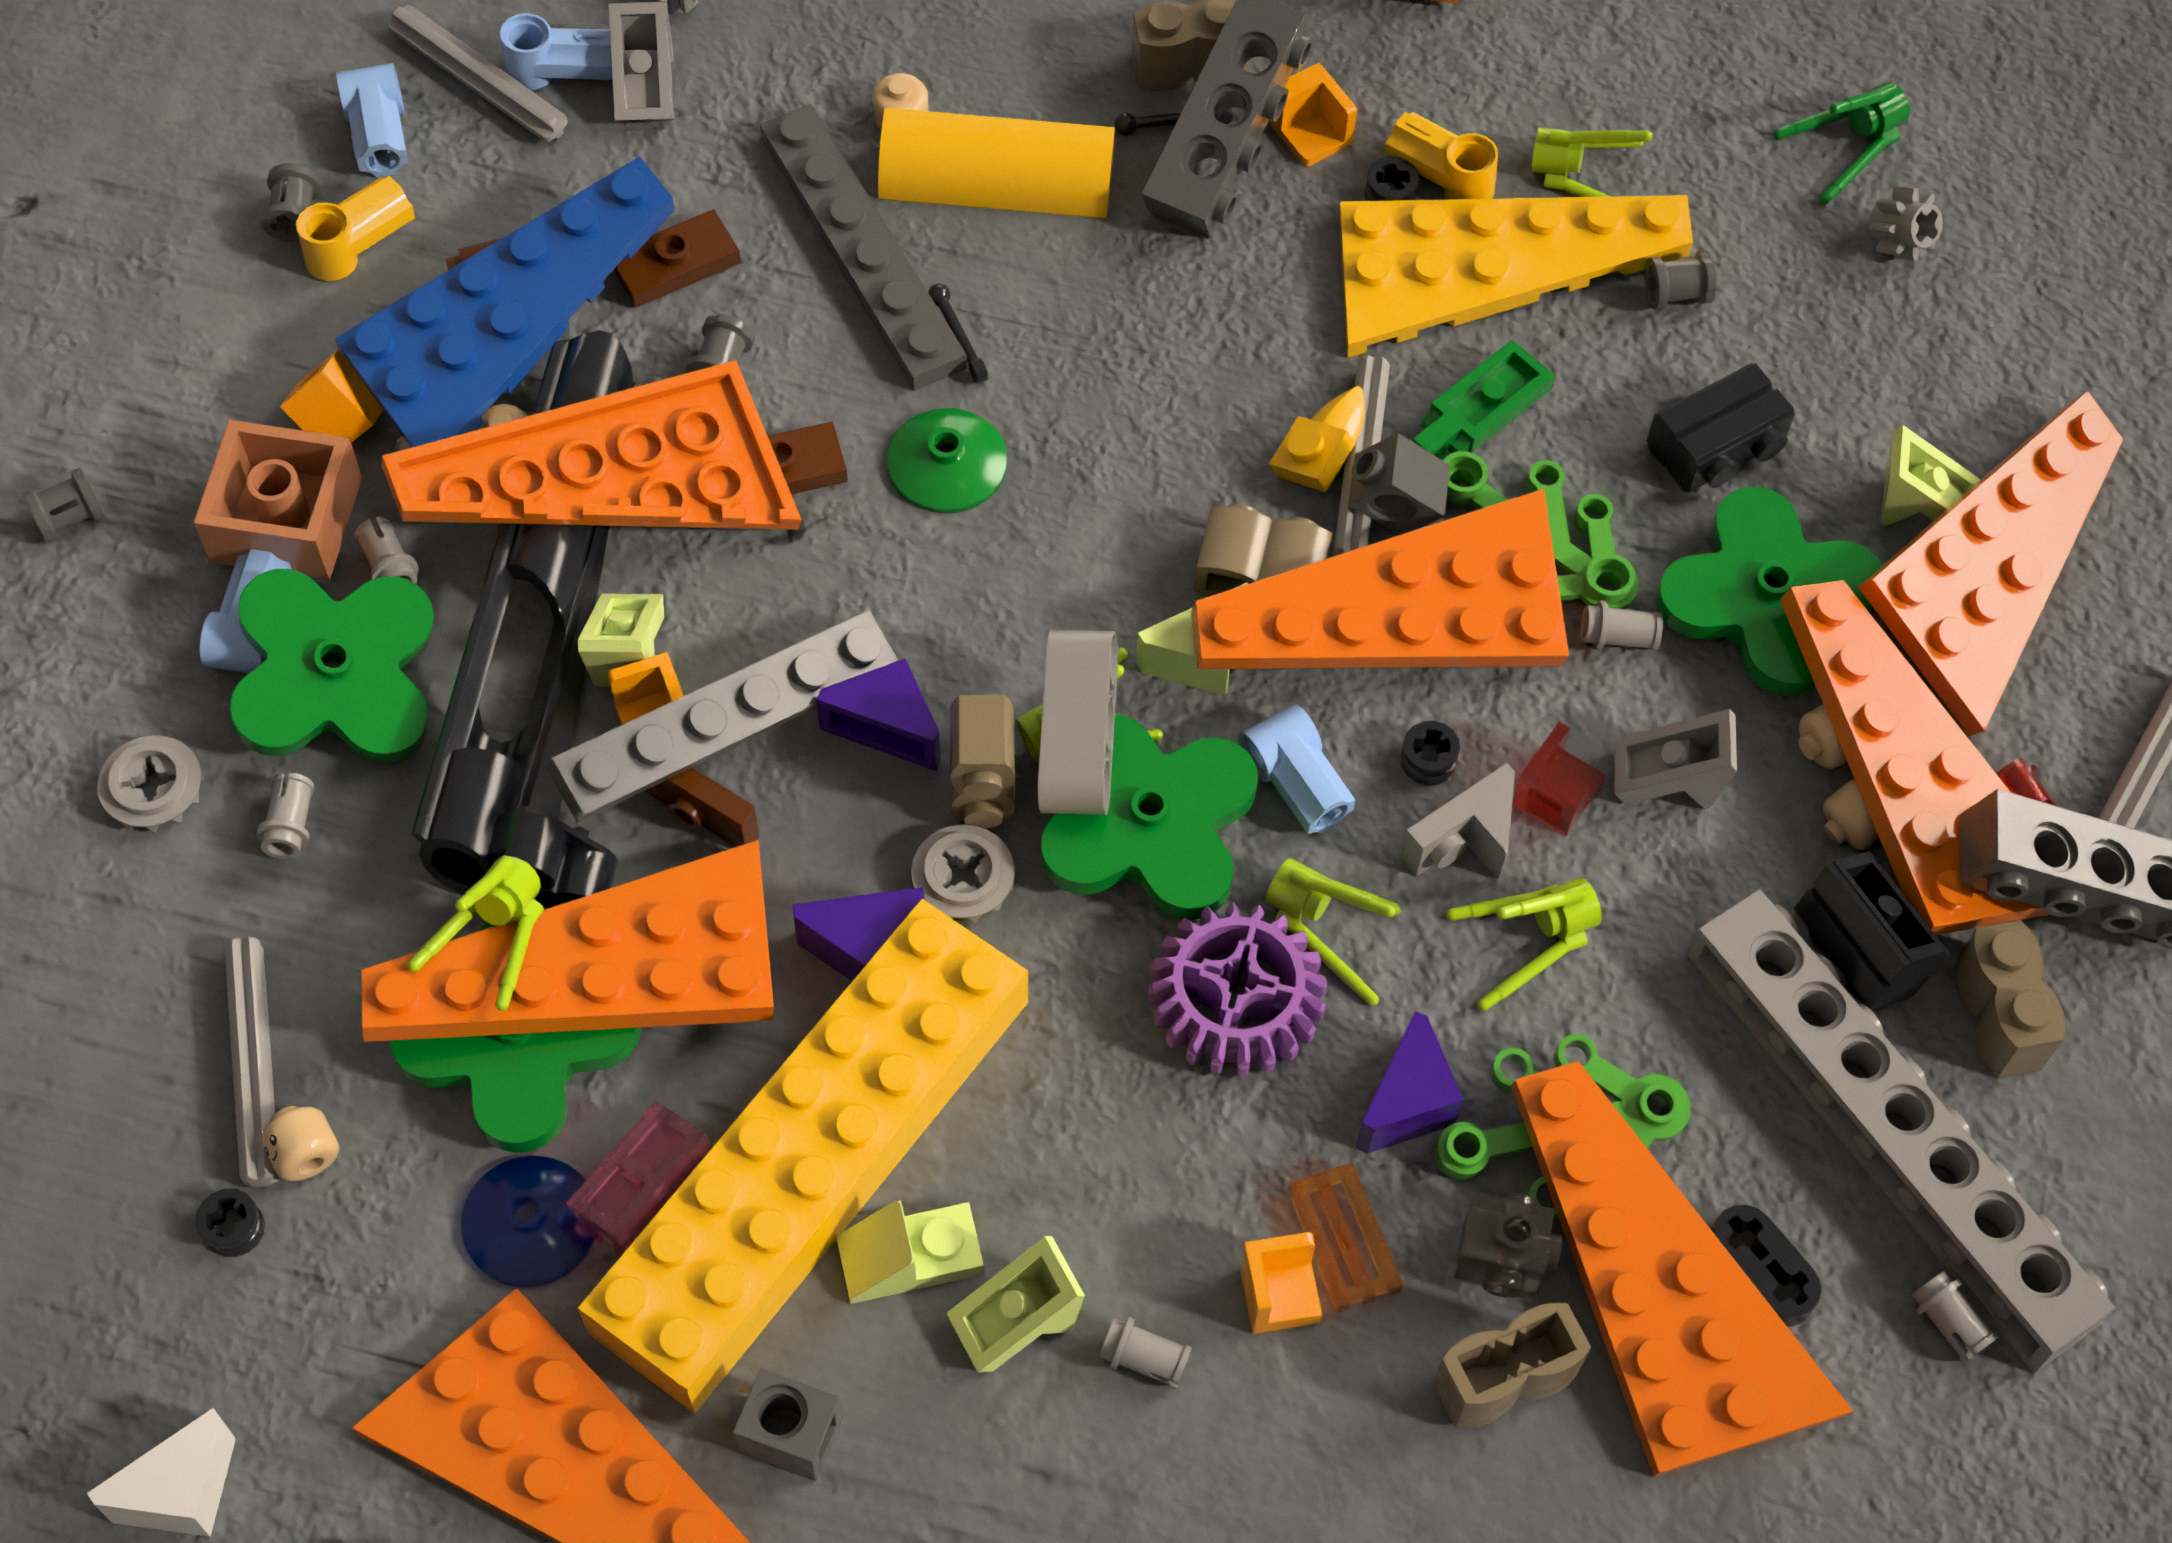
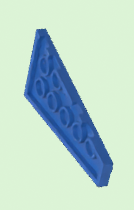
(488, 321)

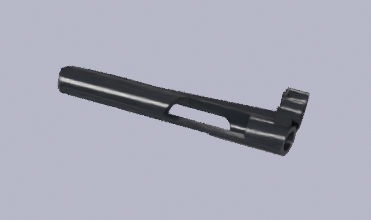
(498, 796)

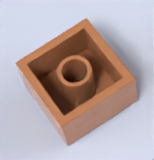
(279, 496)

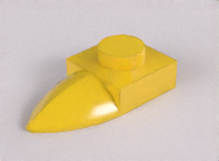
(1319, 445)

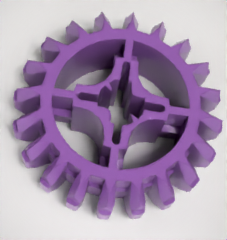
(1248, 937)

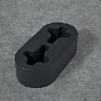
(1773, 1254)

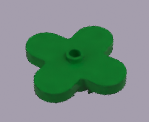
(1742, 585)
(299, 697)
(1157, 823)
(514, 1077)

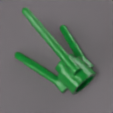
(1870, 114)

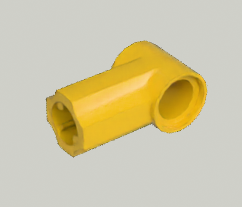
(1458, 163)
(337, 233)

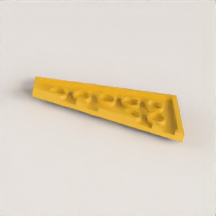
(1478, 257)

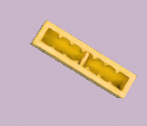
(995, 163)

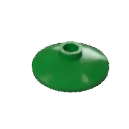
(951, 479)

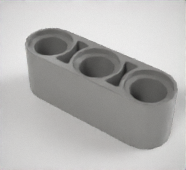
(1078, 722)

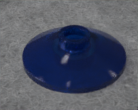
(530, 1250)

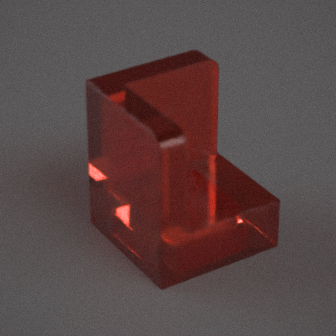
(1557, 784)

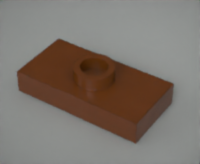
(678, 258)
(810, 457)
(705, 803)

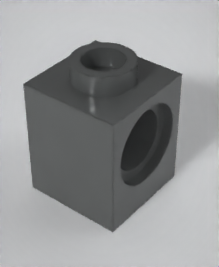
(1399, 484)
(799, 1450)

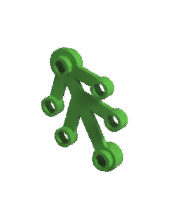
(1584, 570)
(1513, 1138)

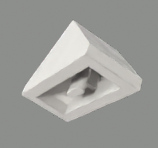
(173, 1483)

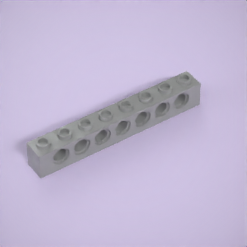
(1900, 1160)

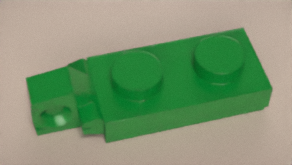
(1484, 401)

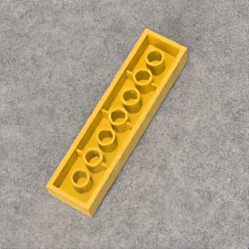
(805, 1156)

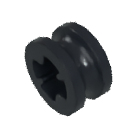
(1391, 169)
(1448, 750)
(246, 1232)

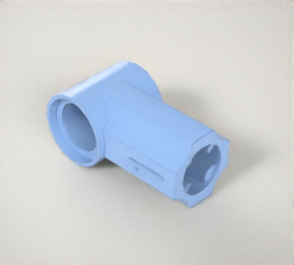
(539, 53)
(373, 110)
(221, 636)
(1291, 757)

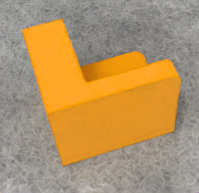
(1316, 116)
(332, 400)
(643, 686)
(1280, 1283)

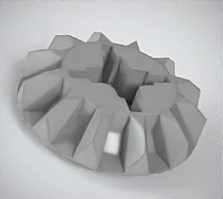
(128, 770)
(964, 847)

